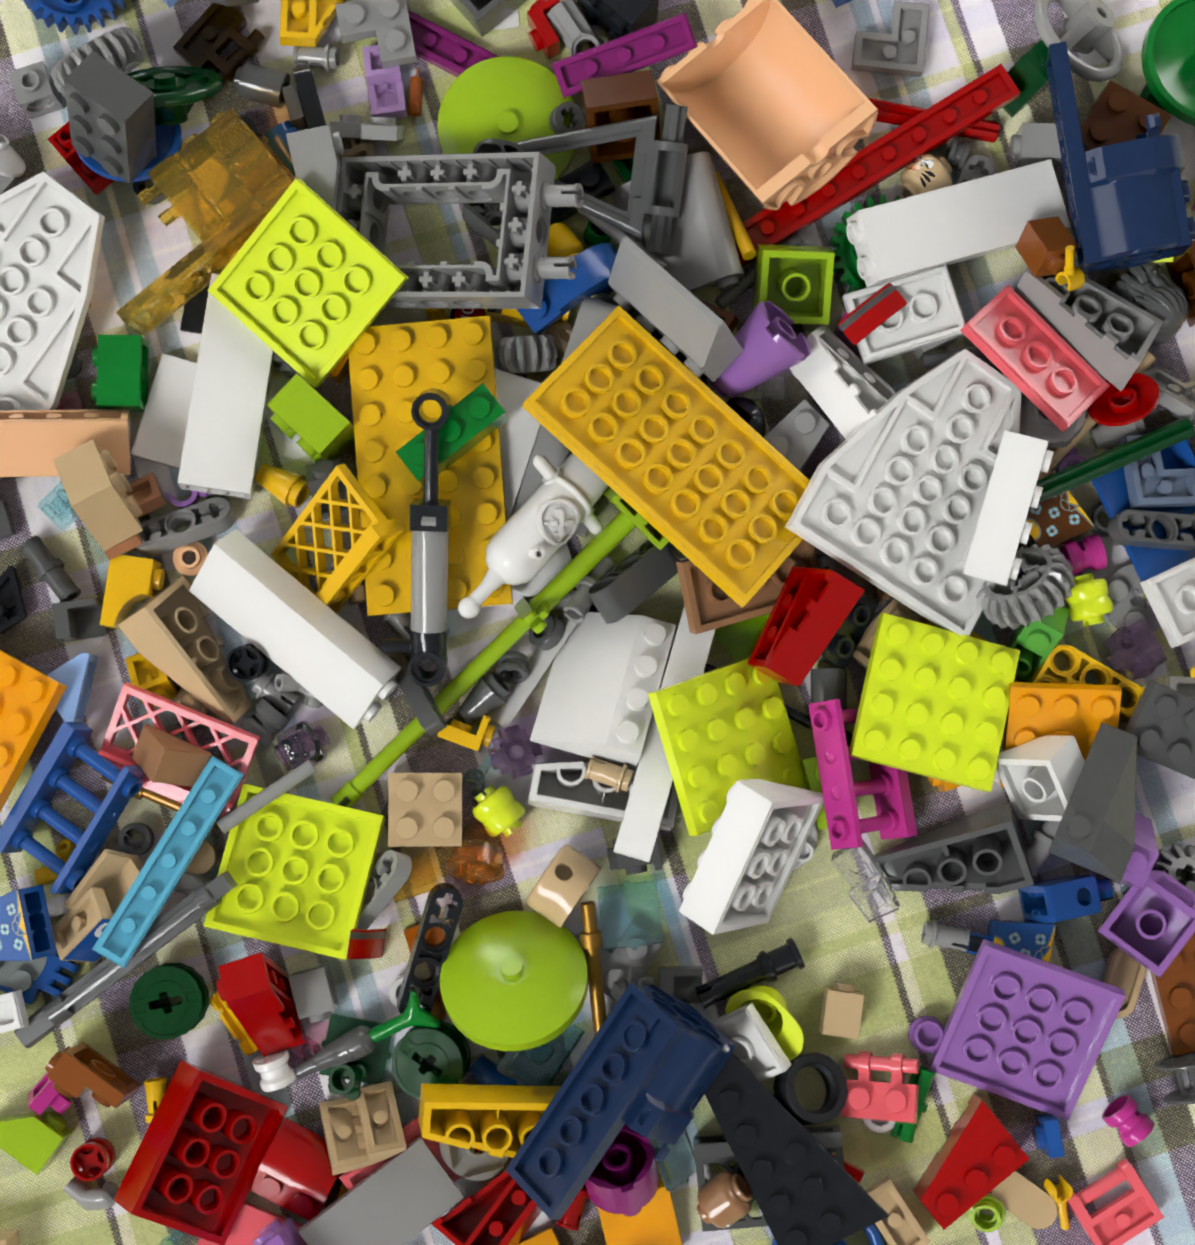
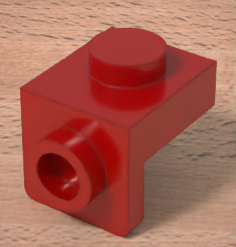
(542, 34)

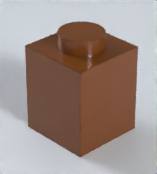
(1044, 246)

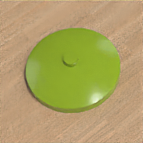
(501, 101)
(514, 981)

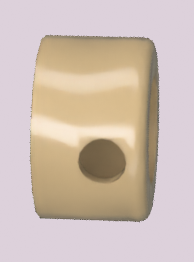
(562, 885)

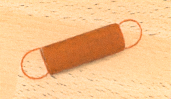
(415, 96)

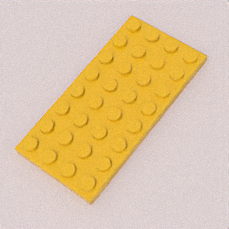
(386, 376)
(674, 453)

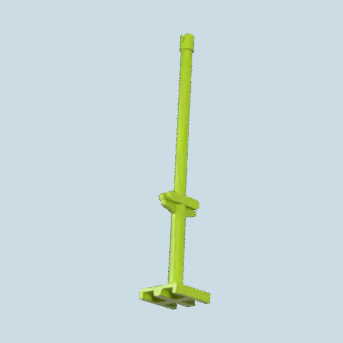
(530, 615)

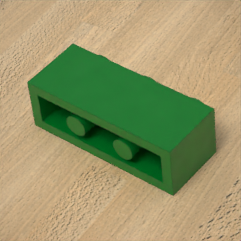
(468, 425)

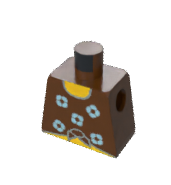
(1056, 521)

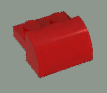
(296, 1171)

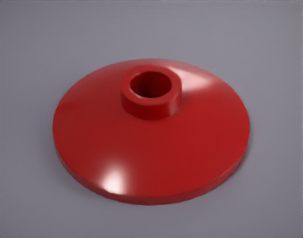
(1126, 406)

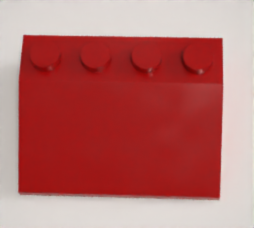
(200, 1154)

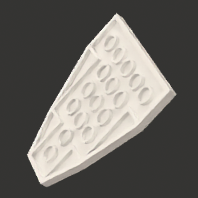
(45, 288)
(911, 488)

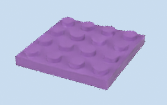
(1026, 1029)

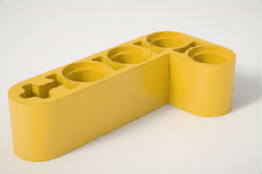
(1076, 670)

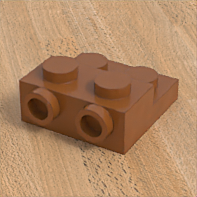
(84, 1069)

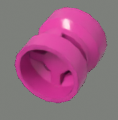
(1085, 554)
(1130, 1123)

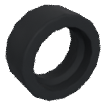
(834, 1082)

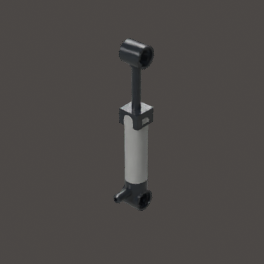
(429, 556)

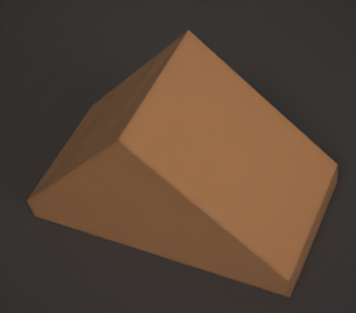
(169, 758)

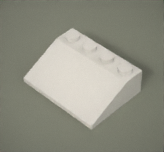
(601, 687)
(750, 855)

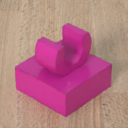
(44, 1095)

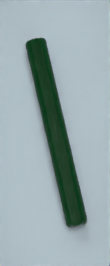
(1115, 458)

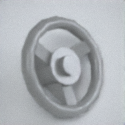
(1086, 28)

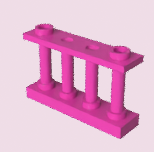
(888, 784)

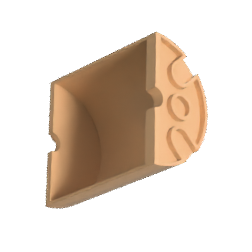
(771, 103)

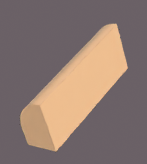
(38, 436)

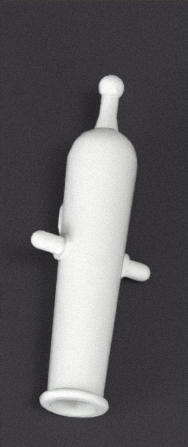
(539, 527)

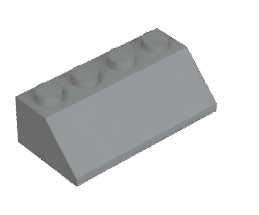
(672, 311)

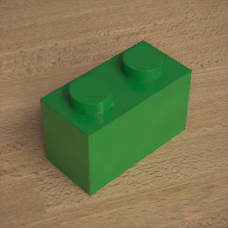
(121, 372)

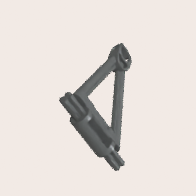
(655, 177)

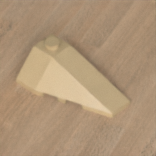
(178, 640)

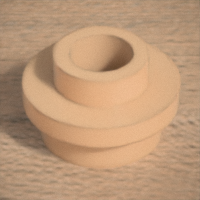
(194, 568)

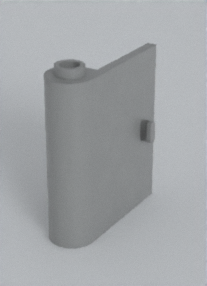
(701, 238)

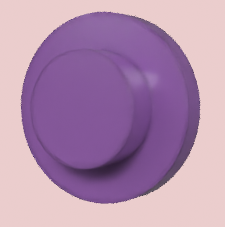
(925, 1034)

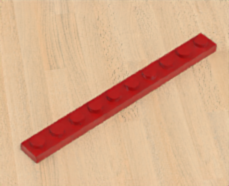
(887, 157)

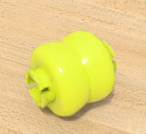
(1089, 600)
(498, 811)

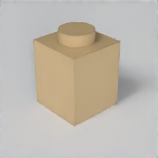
(841, 1010)

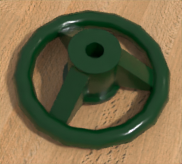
(177, 90)

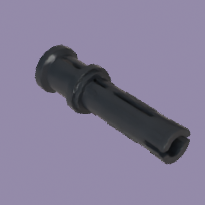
(765, 967)

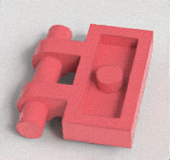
(881, 1099)

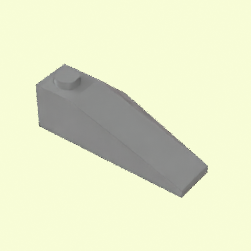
(317, 160)

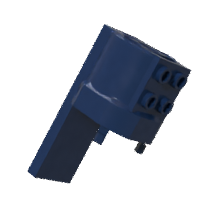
(1122, 195)
(638, 1071)

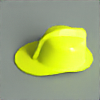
(774, 1013)

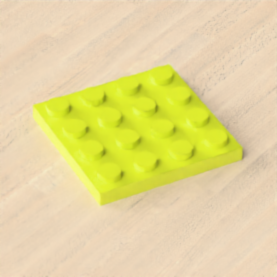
(307, 283)
(934, 703)
(724, 731)
(298, 873)

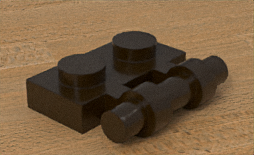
(212, 34)

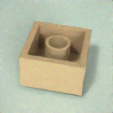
(99, 494)
(424, 809)

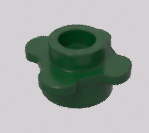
(337, 1080)

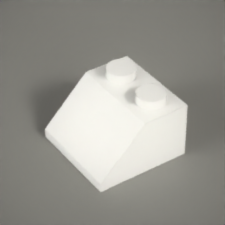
(1041, 776)

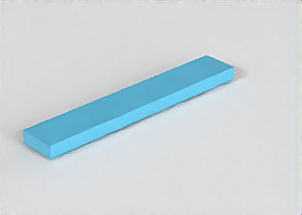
(168, 862)

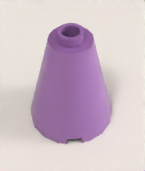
(768, 350)

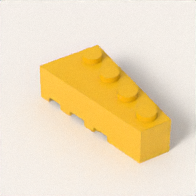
(482, 1115)

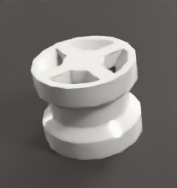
(274, 1071)

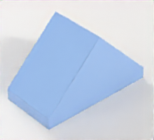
(78, 678)

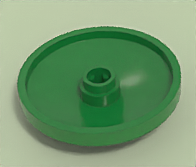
(1170, 59)

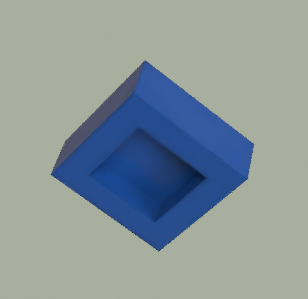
(1048, 1135)

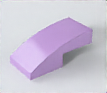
(384, 86)

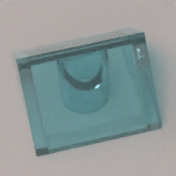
(542, 1063)

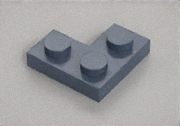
(1157, 487)

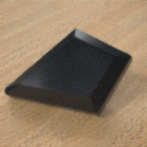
(11, 600)

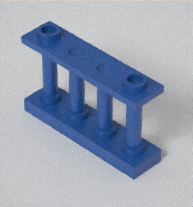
(36, 804)

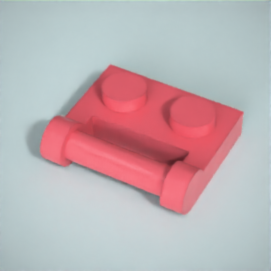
(1121, 1217)

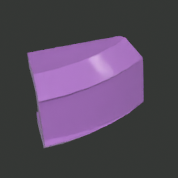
(1153, 921)

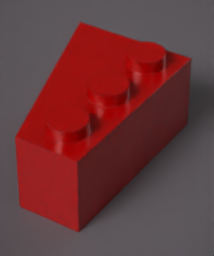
(803, 623)
(262, 1002)
(969, 1164)
(491, 1216)

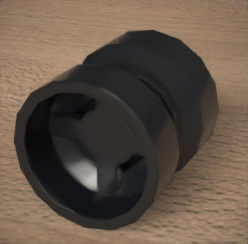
(240, 664)

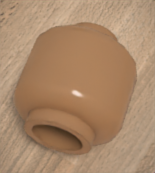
(724, 1199)

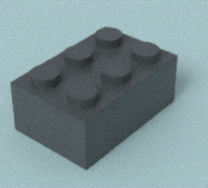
(111, 117)

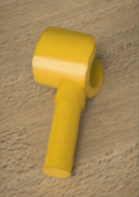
(1072, 275)
(1060, 1194)

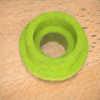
(985, 1222)

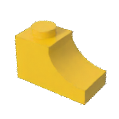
(128, 583)

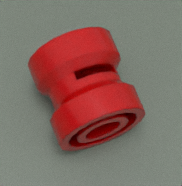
(86, 1162)

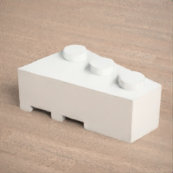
(840, 382)

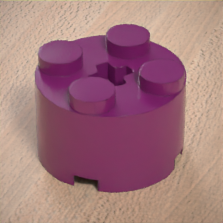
(625, 1175)

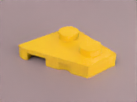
(305, 21)

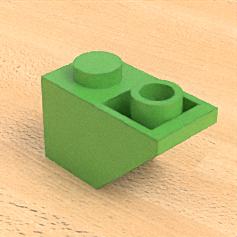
(1038, 641)

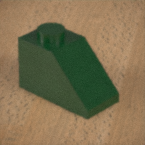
(1029, 76)

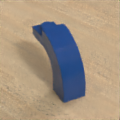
(561, 295)

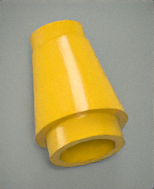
(284, 485)

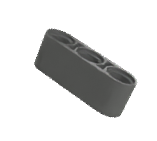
(633, 581)

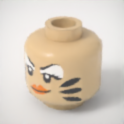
(925, 175)

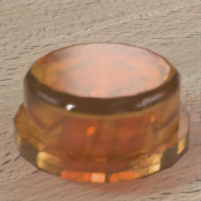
(476, 862)

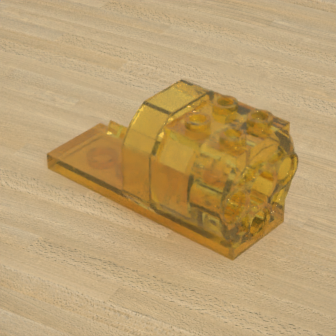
(223, 191)

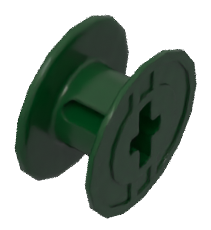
(167, 1020)
(420, 1042)

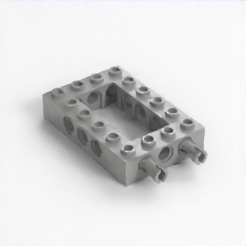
(515, 180)

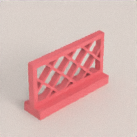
(122, 757)

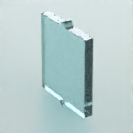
(630, 915)
(679, 1162)

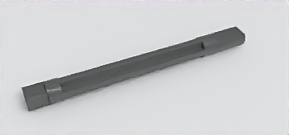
(108, 973)

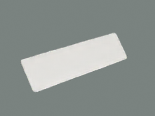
(538, 665)

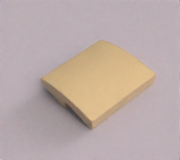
(362, 1129)

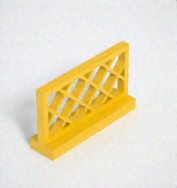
(366, 550)

